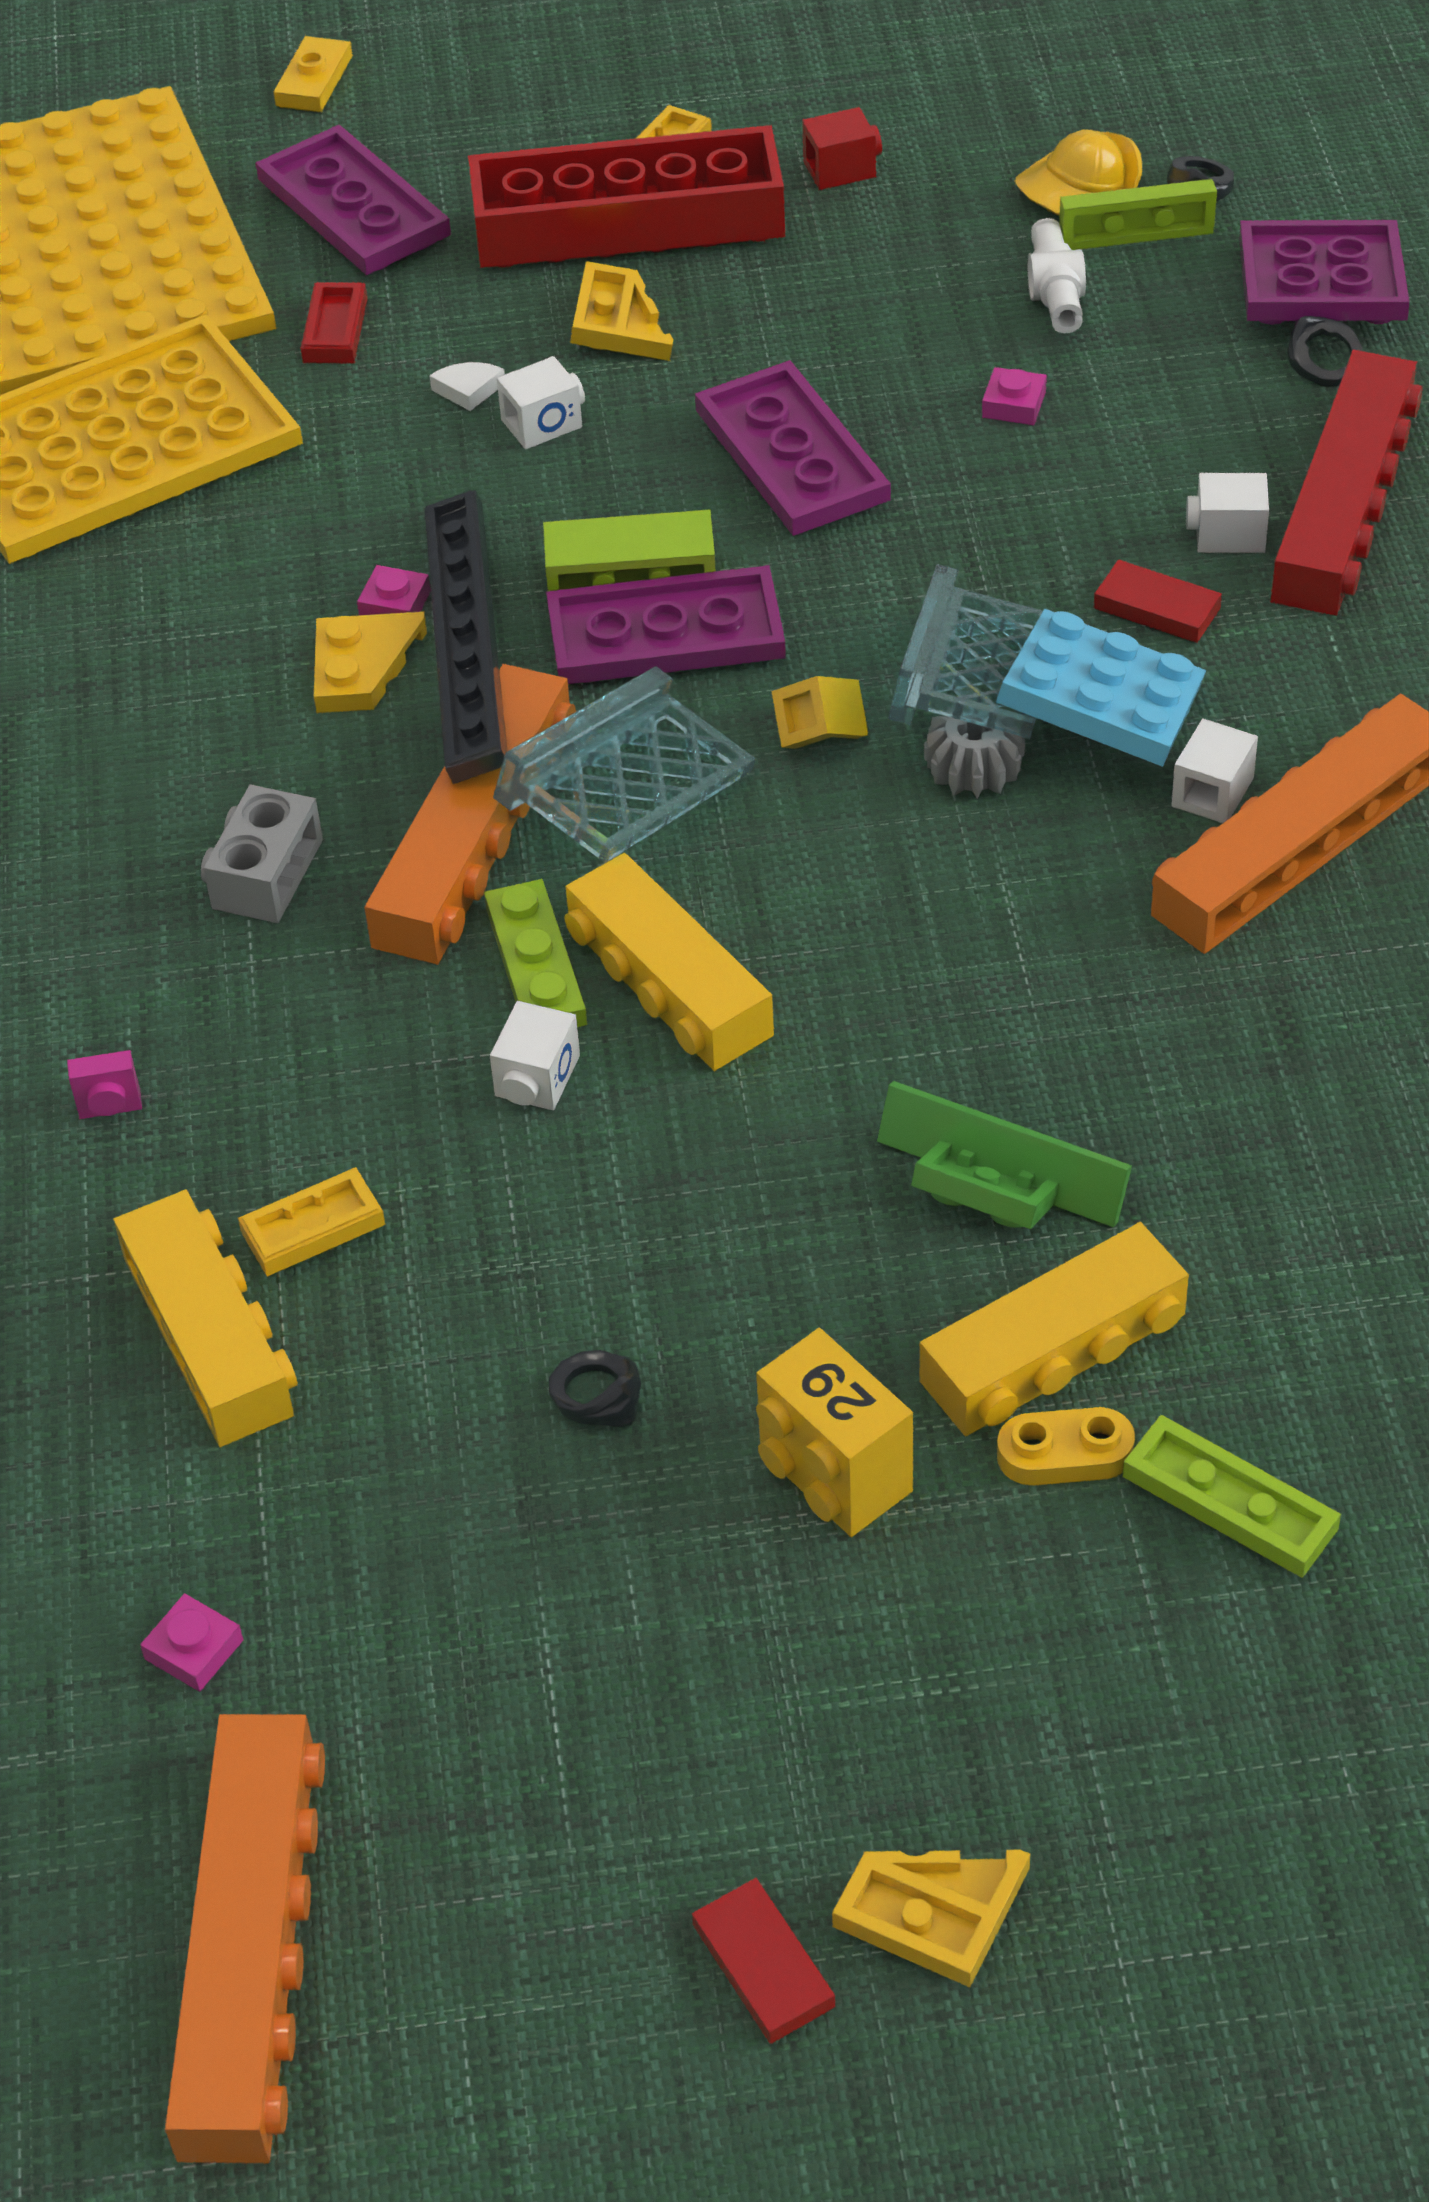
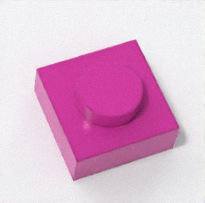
(1014, 396)
(394, 591)
(104, 1084)
(192, 1642)

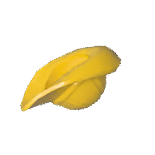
(1082, 165)

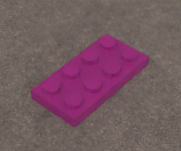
(353, 199)
(792, 447)
(665, 624)

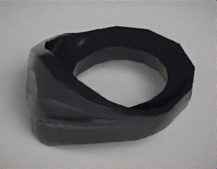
(1180, 173)
(1298, 352)
(613, 1407)

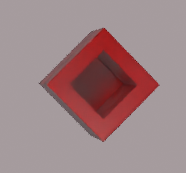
(840, 148)

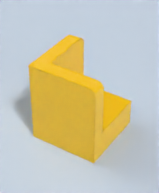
(819, 710)

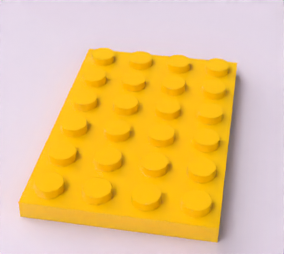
(130, 434)

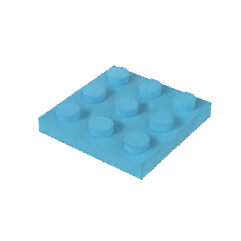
(1102, 686)

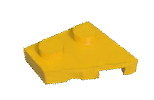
(618, 314)
(360, 657)
(931, 1906)

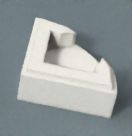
(466, 383)

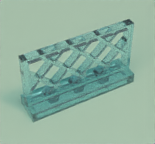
(938, 645)
(594, 739)

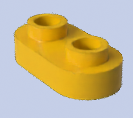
(1066, 1448)

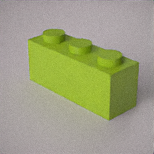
(627, 548)

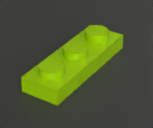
(1138, 214)
(533, 948)
(1231, 1495)

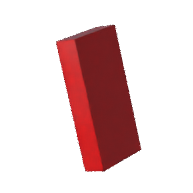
(334, 322)
(1157, 601)
(763, 1960)

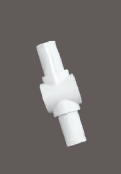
(1056, 275)

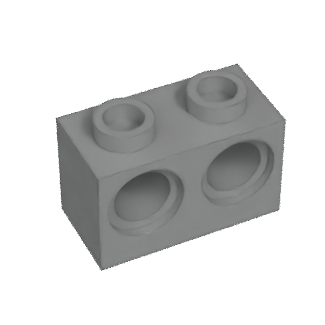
(262, 853)

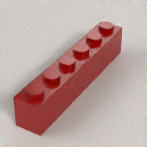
(1346, 483)

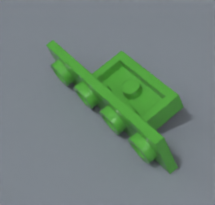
(997, 1163)

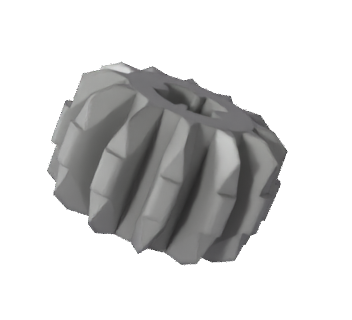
(972, 755)

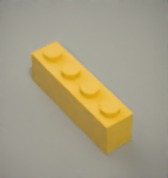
(669, 962)
(206, 1318)
(1053, 1329)

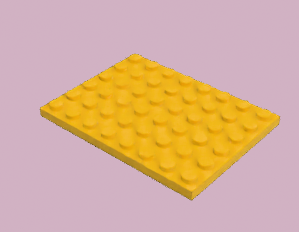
(113, 237)

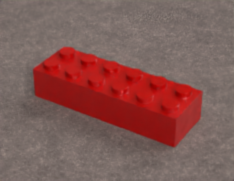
(627, 196)

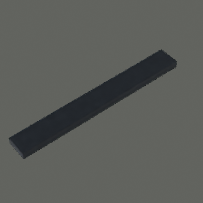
(465, 638)

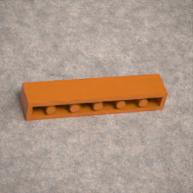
(1294, 826)
(458, 835)
(243, 1941)

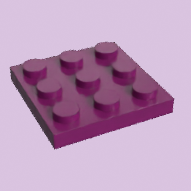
(1323, 270)

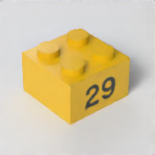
(834, 1432)

